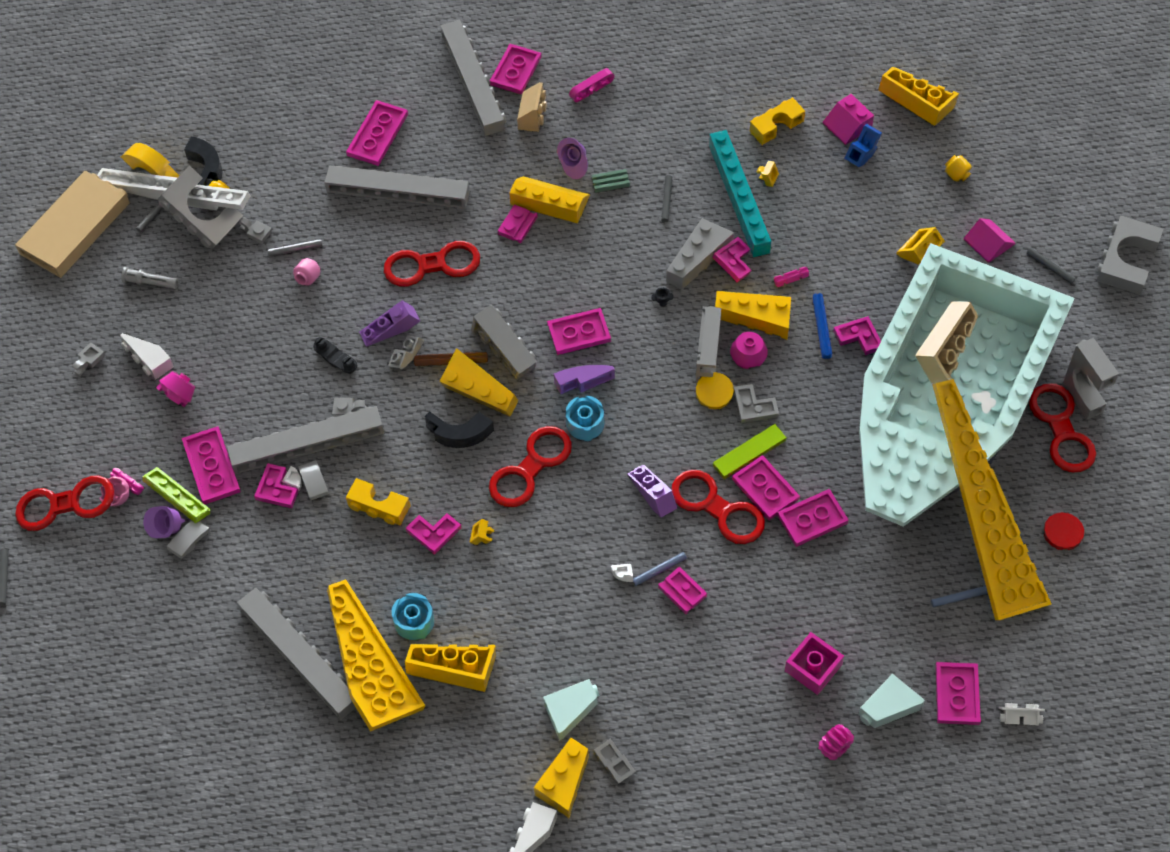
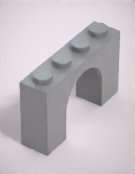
(175, 200)
(1117, 272)
(1088, 374)

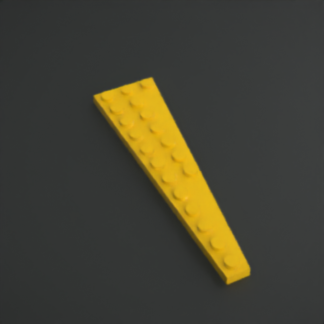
(1001, 553)

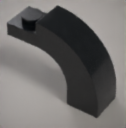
(204, 153)
(462, 435)

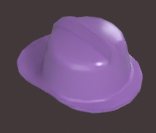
(572, 157)
(162, 522)

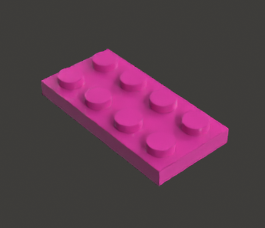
(377, 133)
(211, 465)

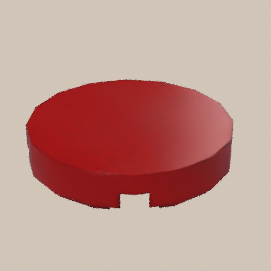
(1063, 531)

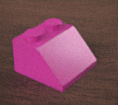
(848, 119)

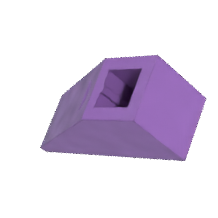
(391, 323)
(653, 490)

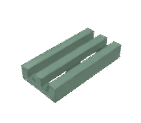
(610, 178)

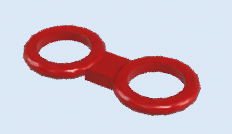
(431, 263)
(1062, 428)
(530, 466)
(64, 502)
(718, 507)

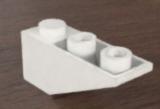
(150, 355)
(536, 829)

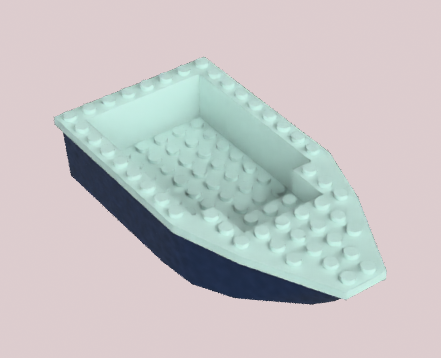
(900, 424)

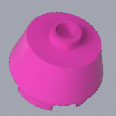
(749, 350)
(177, 388)

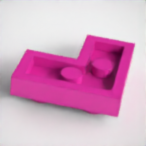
(730, 259)
(859, 330)
(271, 488)
(433, 536)

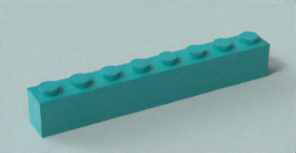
(740, 193)

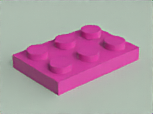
(515, 69)
(578, 331)
(765, 487)
(812, 517)
(957, 693)

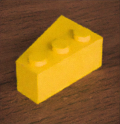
(562, 779)

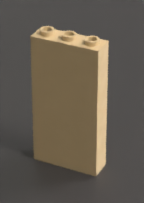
(72, 223)

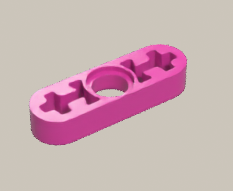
(591, 84)

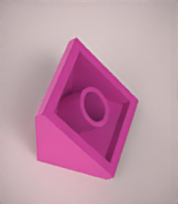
(988, 239)

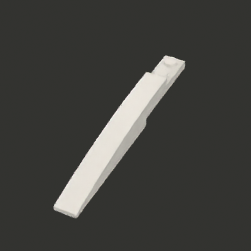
(154, 186)

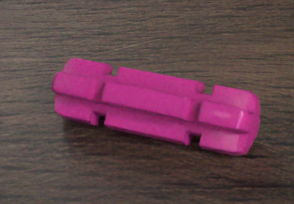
(791, 276)
(134, 487)

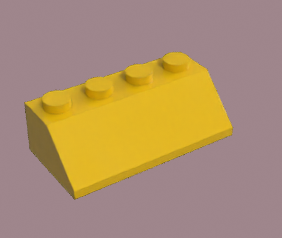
(548, 199)

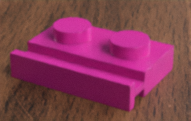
(517, 223)
(682, 590)

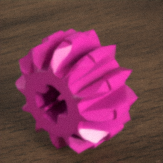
(836, 742)

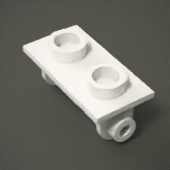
(1030, 714)

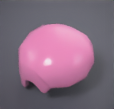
(121, 491)

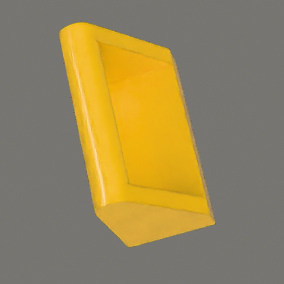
(917, 252)

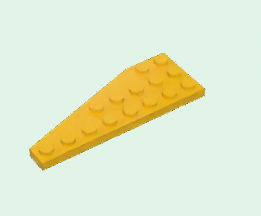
(371, 670)

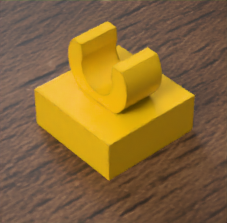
(768, 173)
(479, 532)

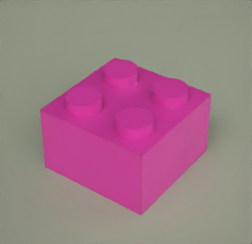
(814, 663)

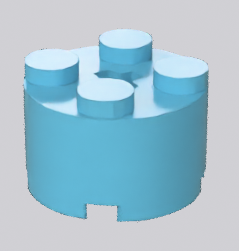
(585, 418)
(413, 616)

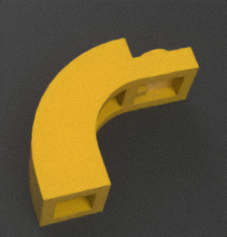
(149, 159)

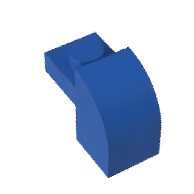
(864, 147)

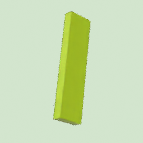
(749, 451)
(176, 495)

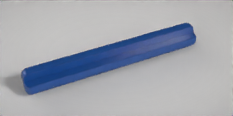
(822, 326)

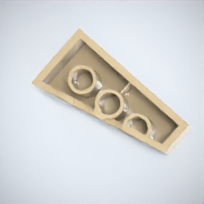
(946, 341)

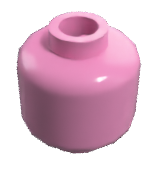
(306, 272)

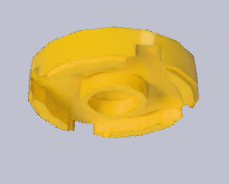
(714, 391)

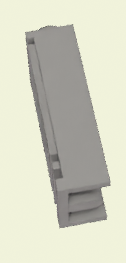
(708, 342)

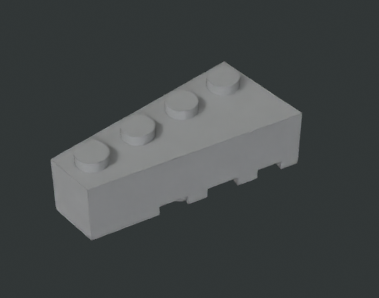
(697, 253)
(503, 341)

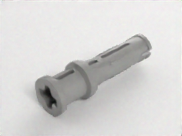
(140, 278)

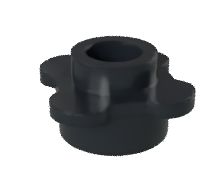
(662, 292)

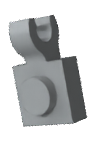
(256, 231)
(88, 356)
(344, 405)

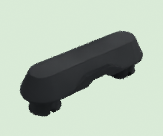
(334, 355)

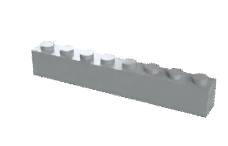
(473, 78)
(397, 186)
(305, 439)
(297, 652)

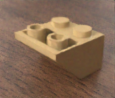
(531, 108)

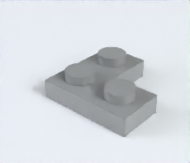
(753, 409)

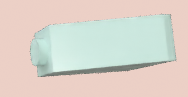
(890, 703)
(570, 706)

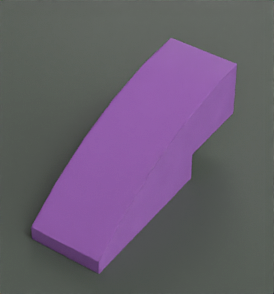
(583, 377)

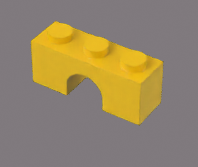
(788, 113)
(391, 509)

